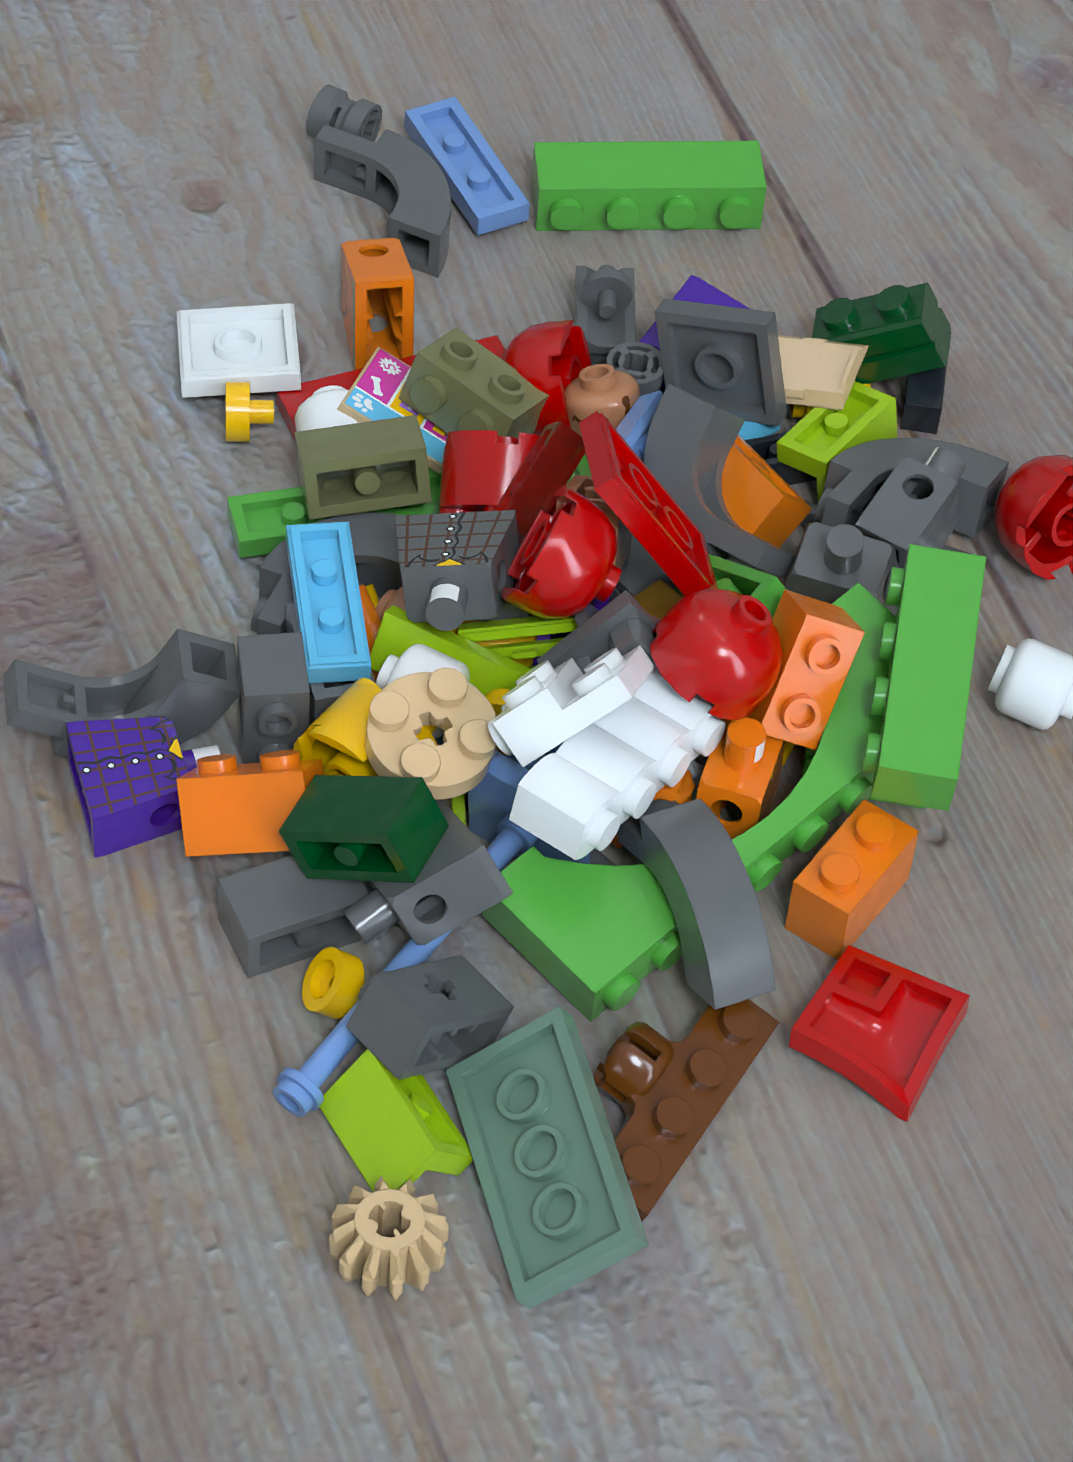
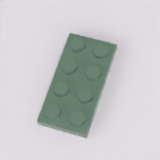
(546, 1158)

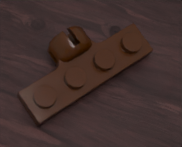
(676, 1089)

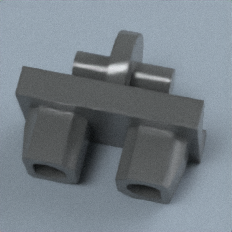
(605, 308)
(617, 625)

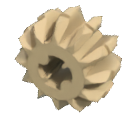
(388, 1238)

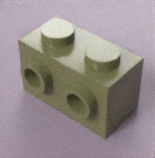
(470, 388)
(363, 467)

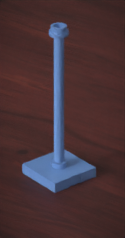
(489, 819)

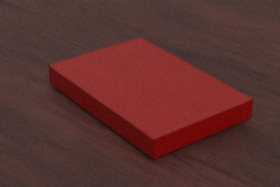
(646, 507)

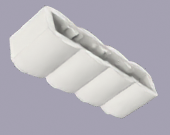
(614, 768)

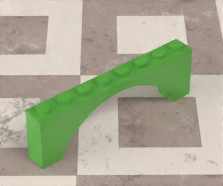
(611, 925)

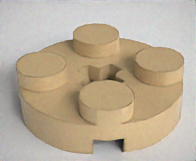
(440, 701)

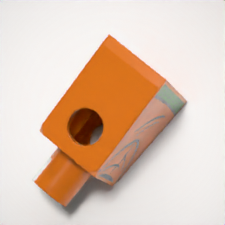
(378, 283)

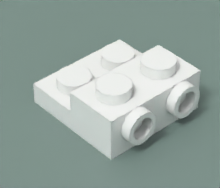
(562, 701)

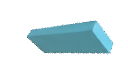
(328, 601)

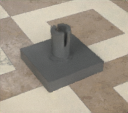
(724, 357)

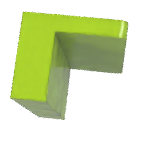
(828, 432)
(393, 1125)

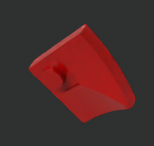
(880, 1027)

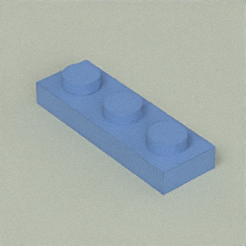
(472, 169)

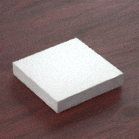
(238, 346)

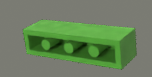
(647, 185)
(927, 677)

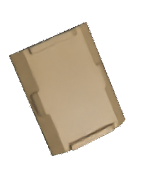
(819, 370)

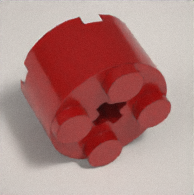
(480, 468)

